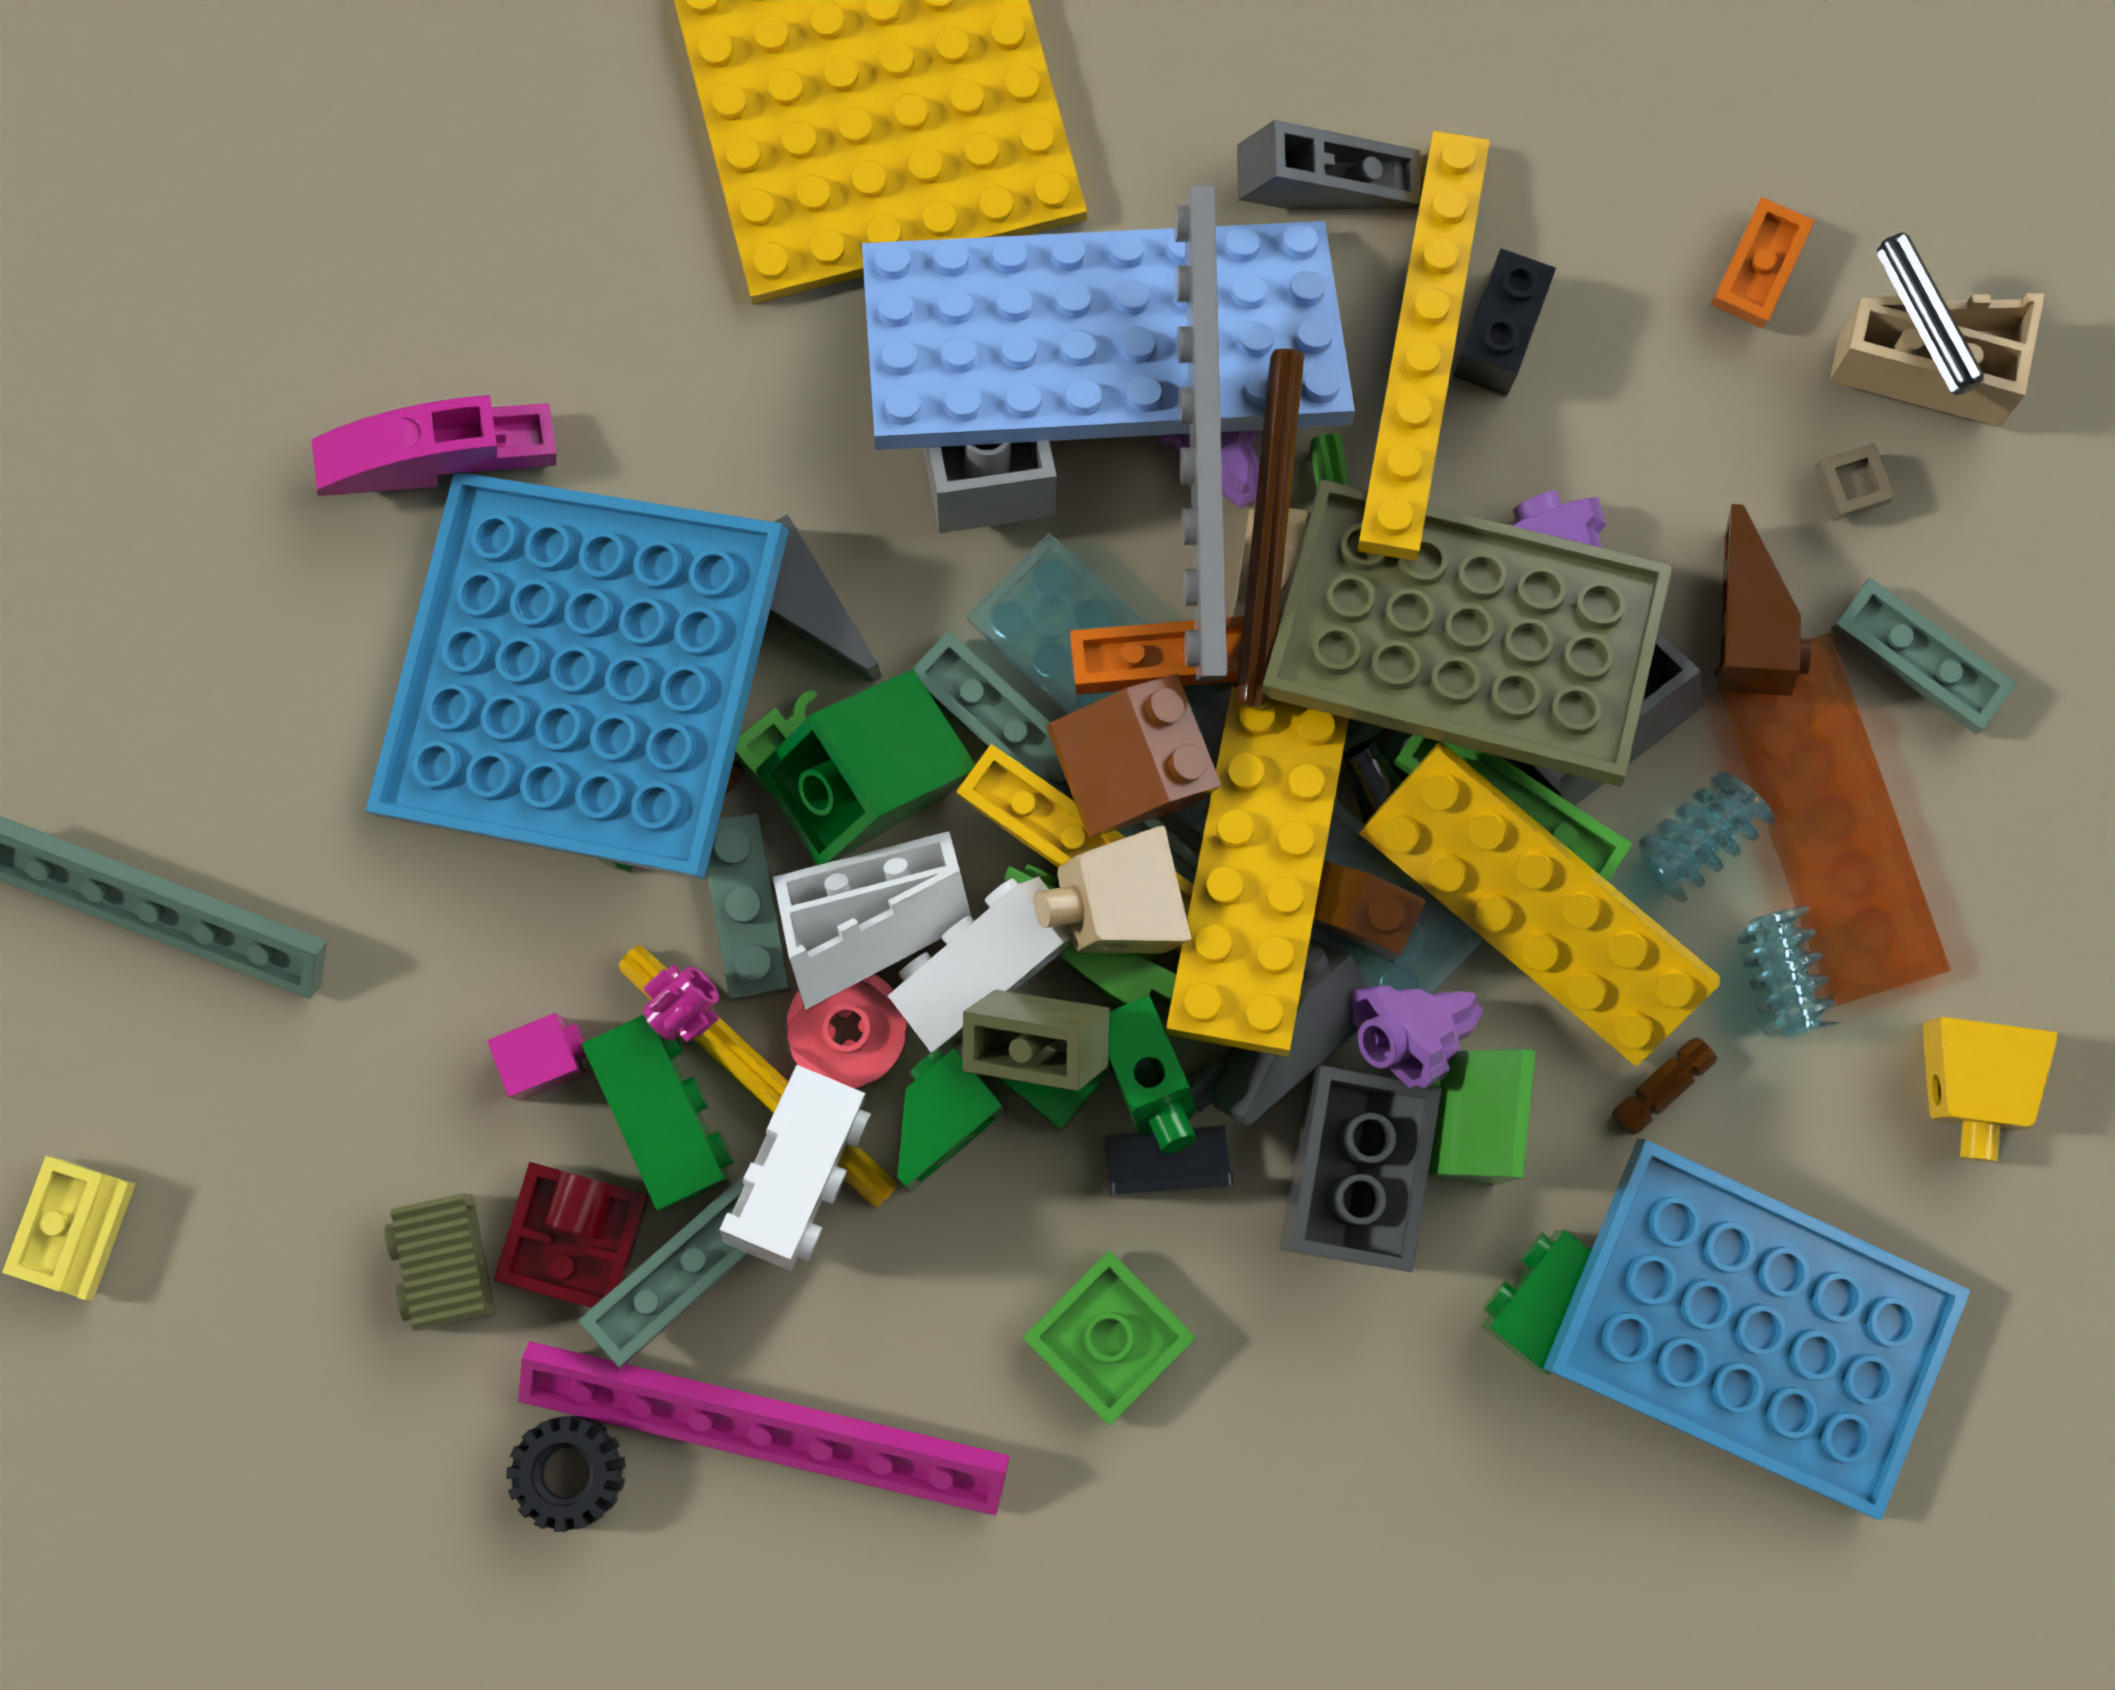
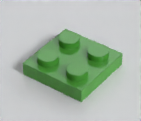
(1109, 1337)

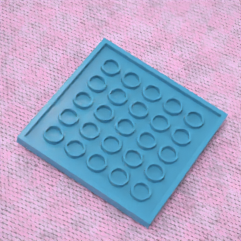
(579, 673)

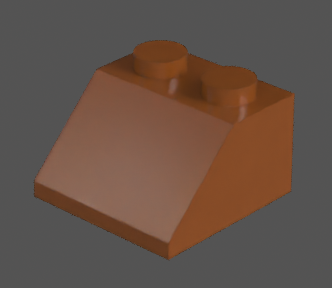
(1134, 756)

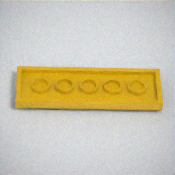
(1258, 877)
(1539, 904)

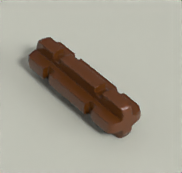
(1664, 1086)

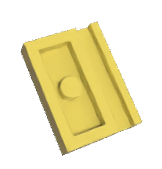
(69, 1228)

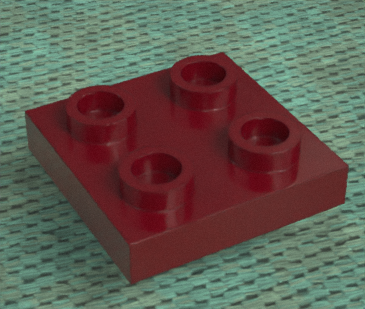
(570, 1236)

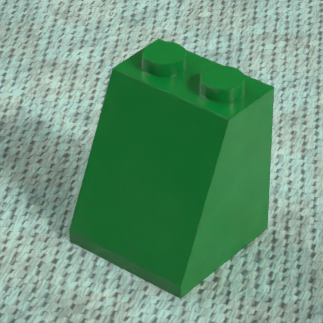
(865, 766)

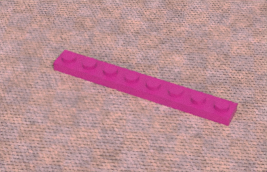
(762, 1428)

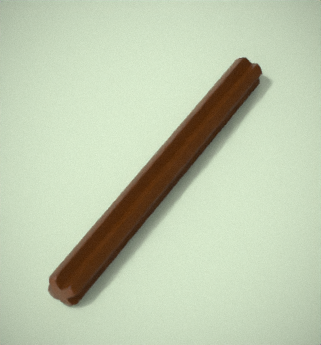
(1269, 525)

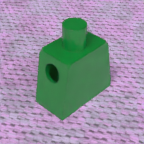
(1150, 1075)

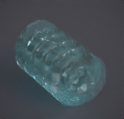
(1701, 832)
(1786, 974)

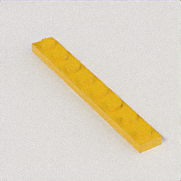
(1424, 347)

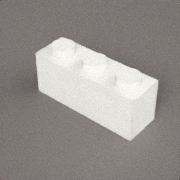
(979, 956)

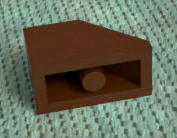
(1366, 911)

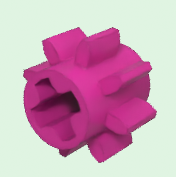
(680, 1003)

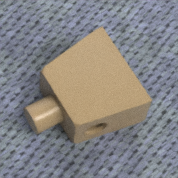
(1119, 898)

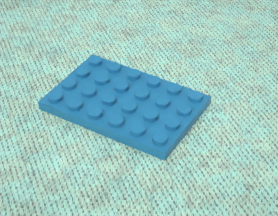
(1757, 1329)

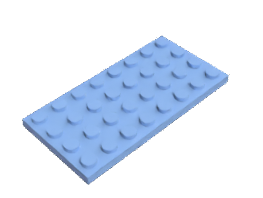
(1083, 334)

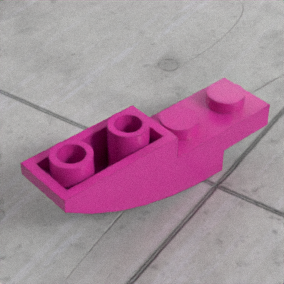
(431, 439)

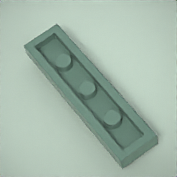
(665, 1283)

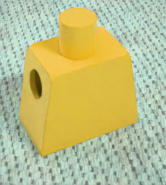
(1985, 1079)

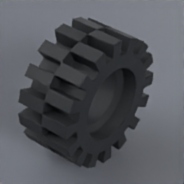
(528, 1473)

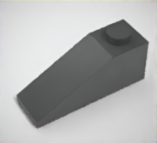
(1325, 169)
(813, 611)
(1321, 1026)

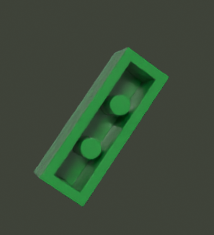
(659, 1113)

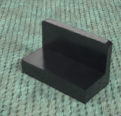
(1141, 1168)

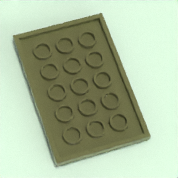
(1477, 643)

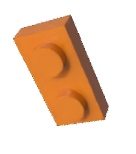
(1762, 262)

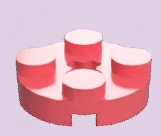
(853, 1062)

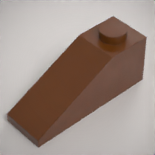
(1758, 617)

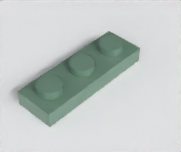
(1923, 656)
(746, 910)

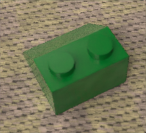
(941, 1115)

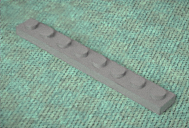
(1201, 410)

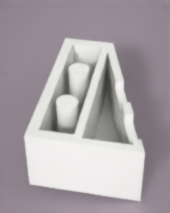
(868, 912)
(796, 1169)

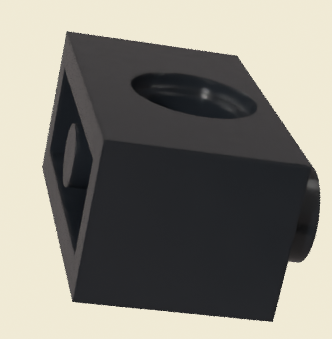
(1504, 322)

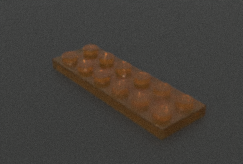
(1837, 831)

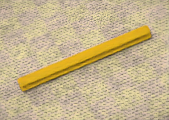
(761, 1079)

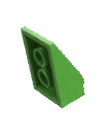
(1483, 1117)

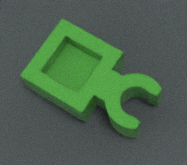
(768, 734)

